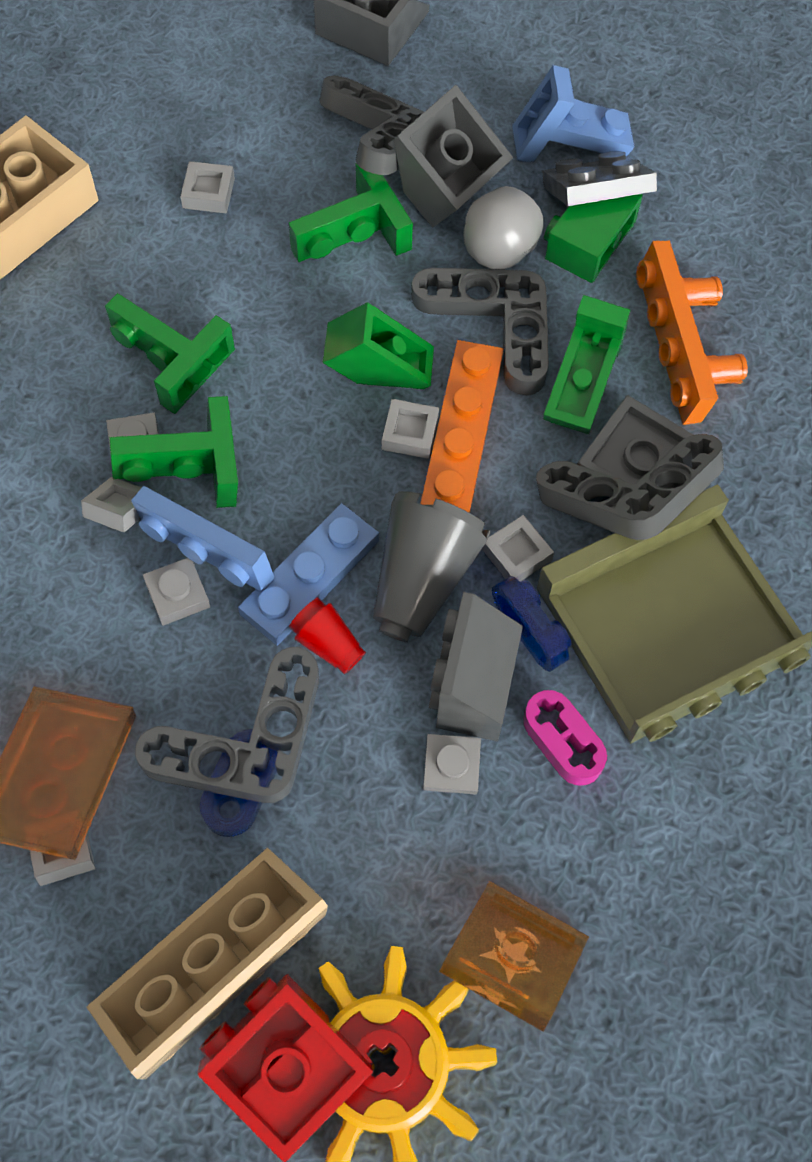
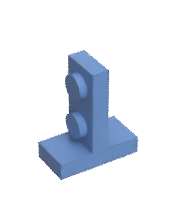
(560, 118)

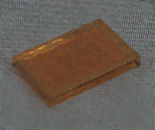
(58, 769)

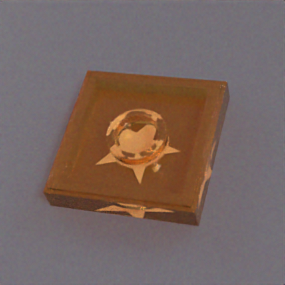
(515, 955)

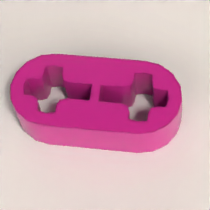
(573, 729)

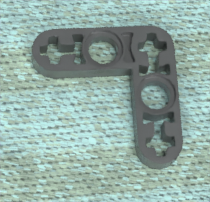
(375, 111)
(513, 308)
(636, 509)
(244, 757)

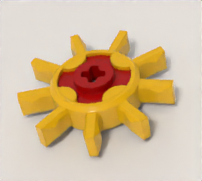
(422, 1061)

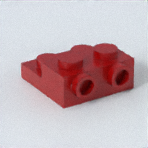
(282, 1066)

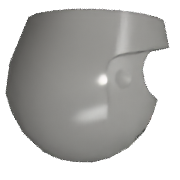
(502, 227)

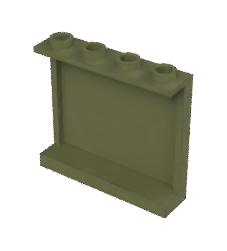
(672, 619)

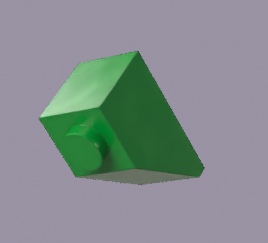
(590, 234)
(377, 350)

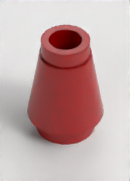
(327, 635)

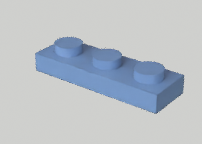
(202, 540)
(309, 572)

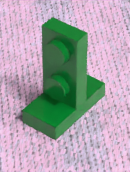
(354, 220)
(182, 361)
(587, 364)
(183, 454)

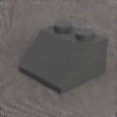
(447, 156)

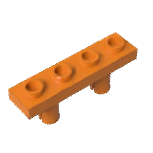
(680, 347)

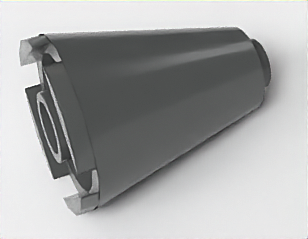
(423, 562)

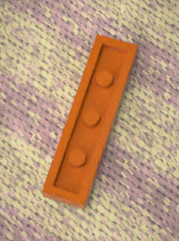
(463, 425)

